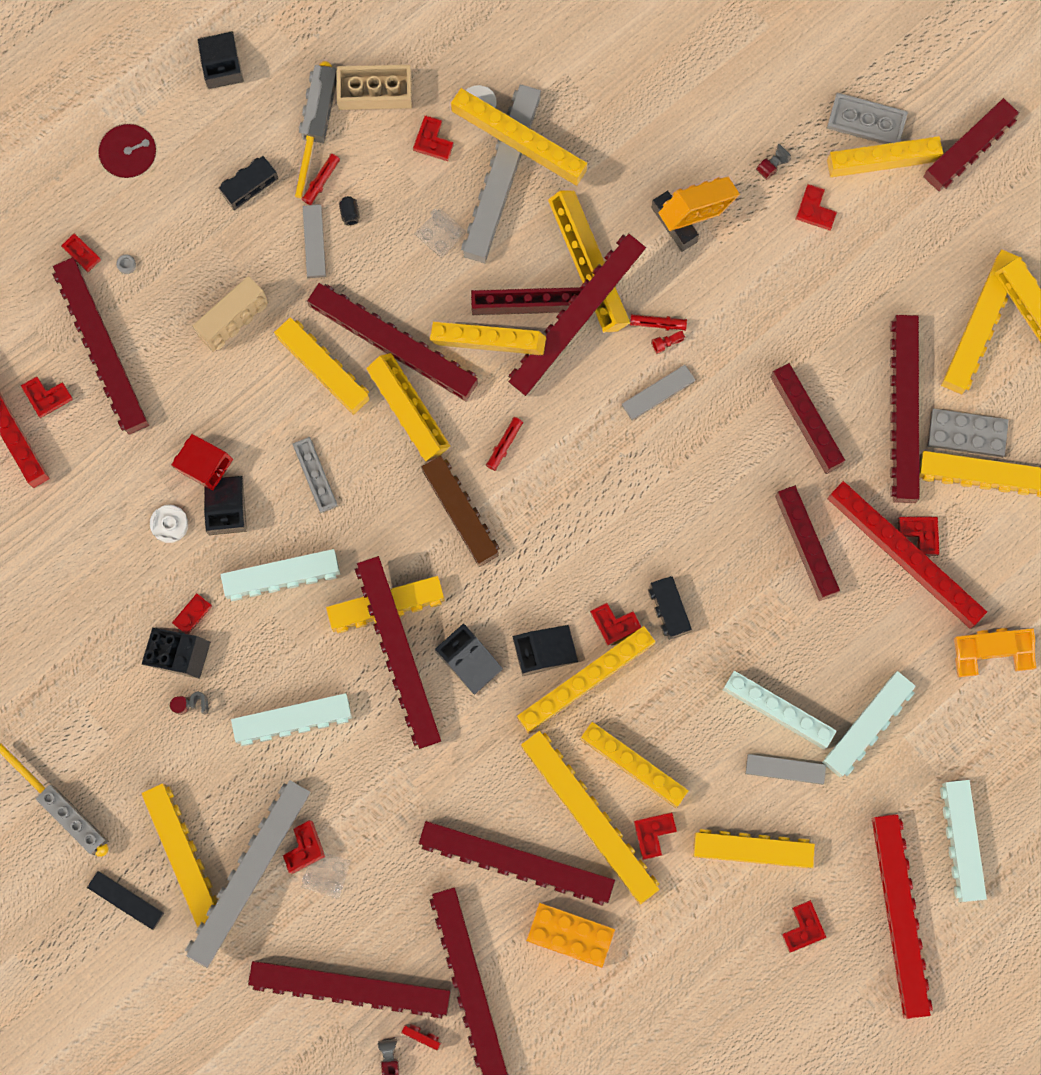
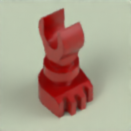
(659, 344)

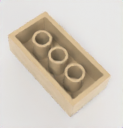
(374, 87)
(230, 314)

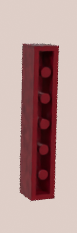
(971, 144)
(521, 300)
(807, 418)
(807, 543)

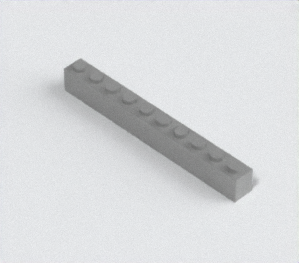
(499, 180)
(248, 874)

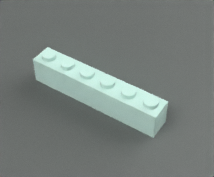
(280, 574)
(779, 710)
(290, 719)
(868, 724)
(963, 840)

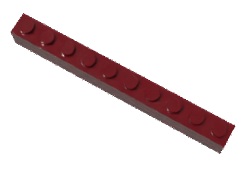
(578, 312)
(390, 340)
(100, 345)
(905, 409)
(399, 653)
(517, 862)
(468, 982)
(349, 988)

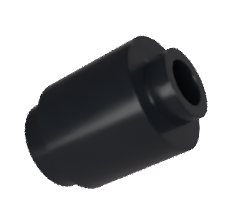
(349, 211)

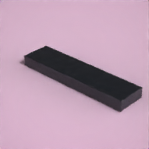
(125, 900)

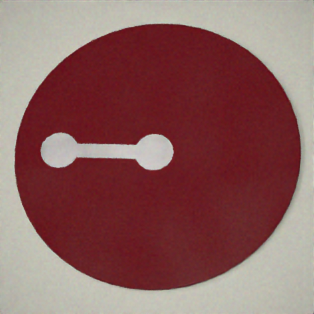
(127, 150)

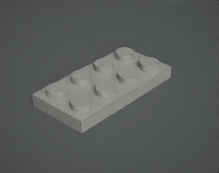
(867, 119)
(968, 433)

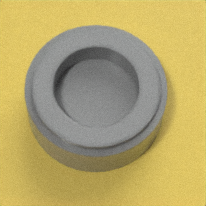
(126, 264)

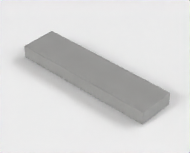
(314, 241)
(658, 392)
(315, 475)
(785, 769)

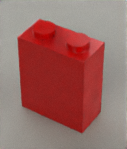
(202, 462)

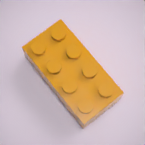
(698, 203)
(570, 935)

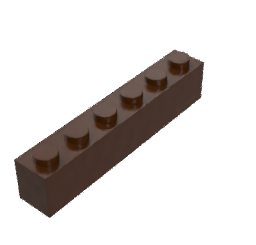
(460, 511)

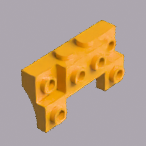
(995, 645)

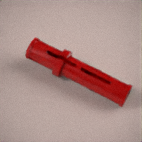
(317, 185)
(658, 322)
(501, 449)

